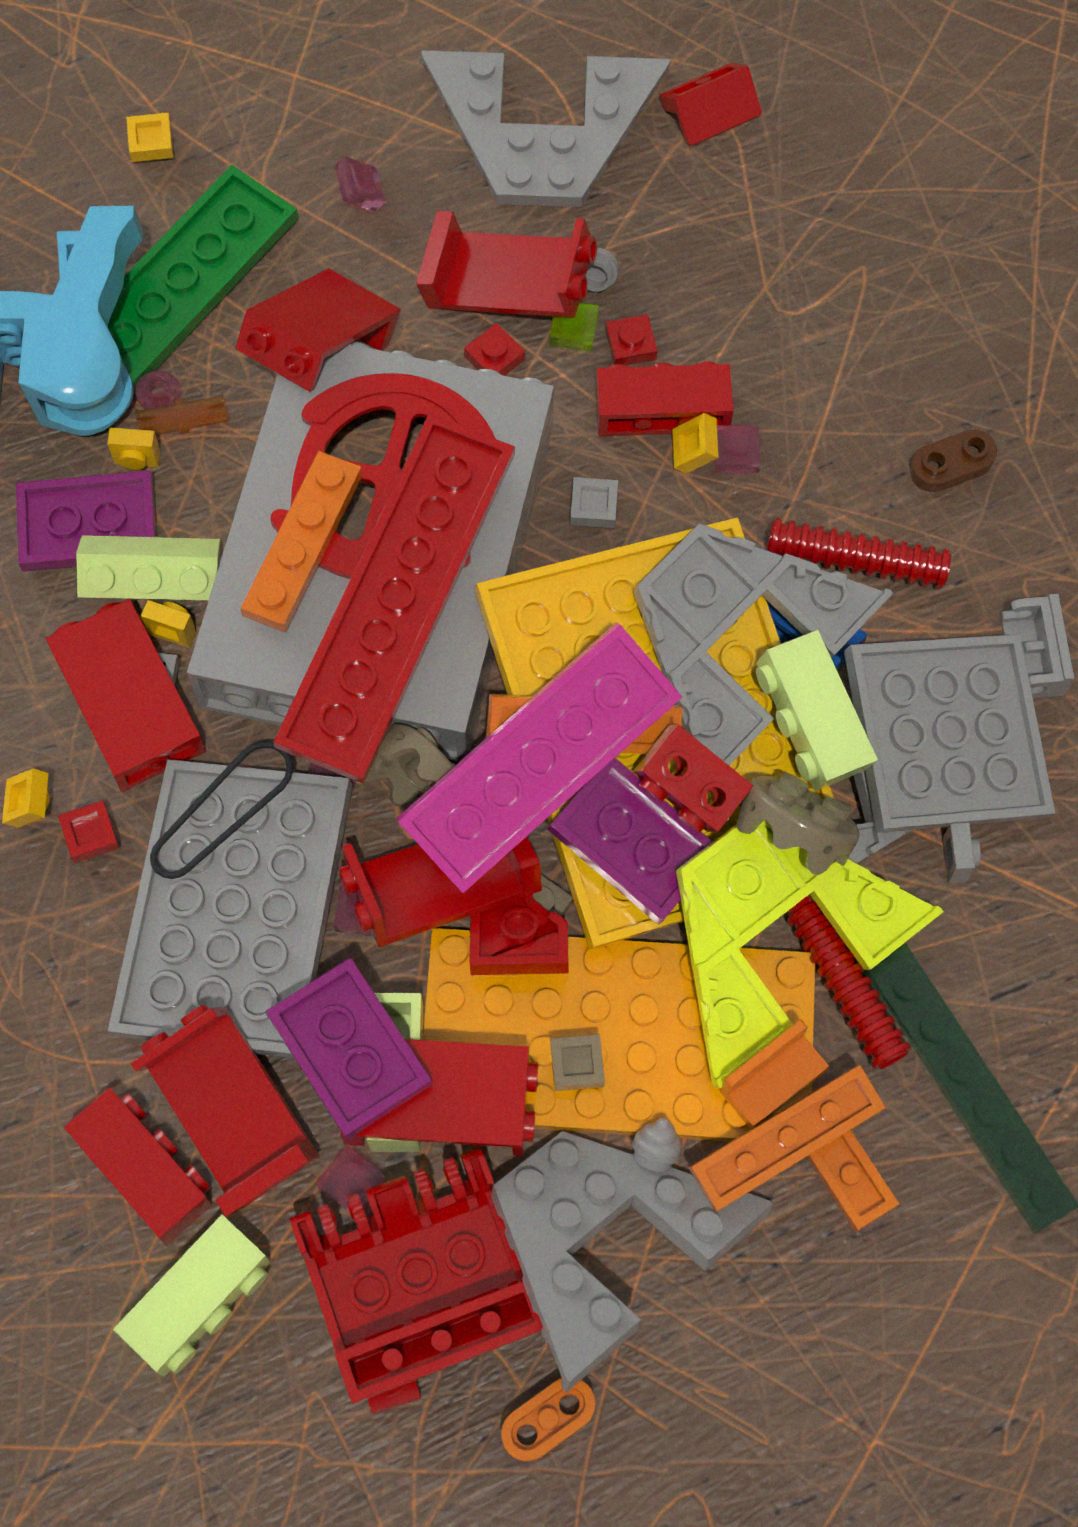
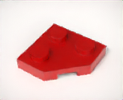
(518, 940)

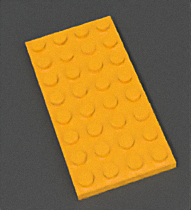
(647, 1022)

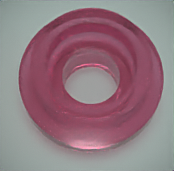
(154, 380)

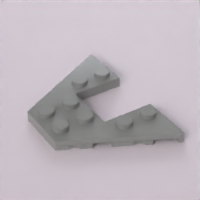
(539, 160)
(704, 590)
(568, 1197)

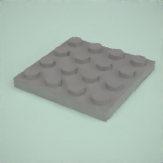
(949, 732)

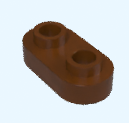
(956, 459)

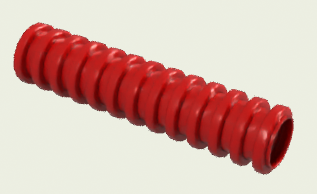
(861, 553)
(848, 984)

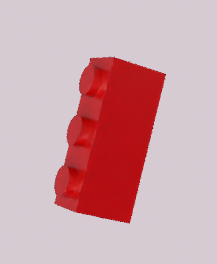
(661, 397)
(140, 1164)

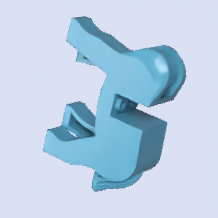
(63, 339)

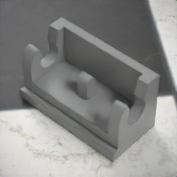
(1043, 643)

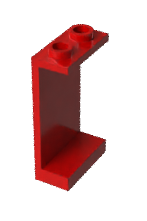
(505, 270)
(313, 321)
(125, 693)
(412, 895)
(473, 1098)
(227, 1106)

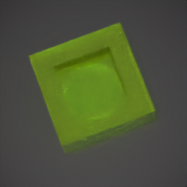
(575, 332)

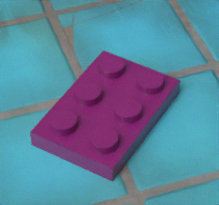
(60, 511)
(629, 838)
(349, 1048)

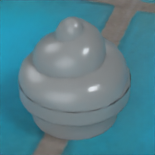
(603, 271)
(657, 1146)

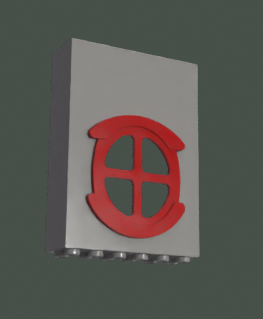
(256, 669)

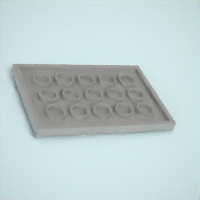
(246, 917)

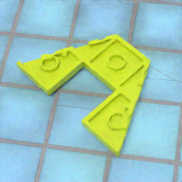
(741, 889)

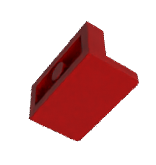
(713, 102)

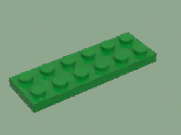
(195, 268)

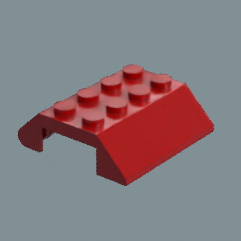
(417, 1279)

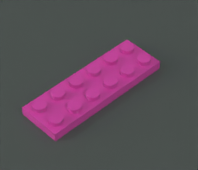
(539, 757)

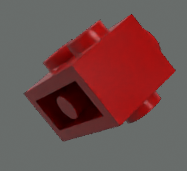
(693, 776)

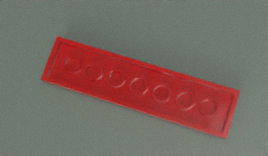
(394, 598)

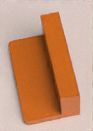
(773, 1076)

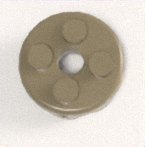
(409, 763)
(800, 820)

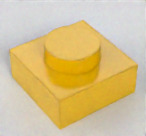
(150, 137)
(695, 443)
(134, 448)
(169, 622)
(25, 798)

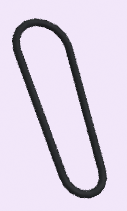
(180, 821)

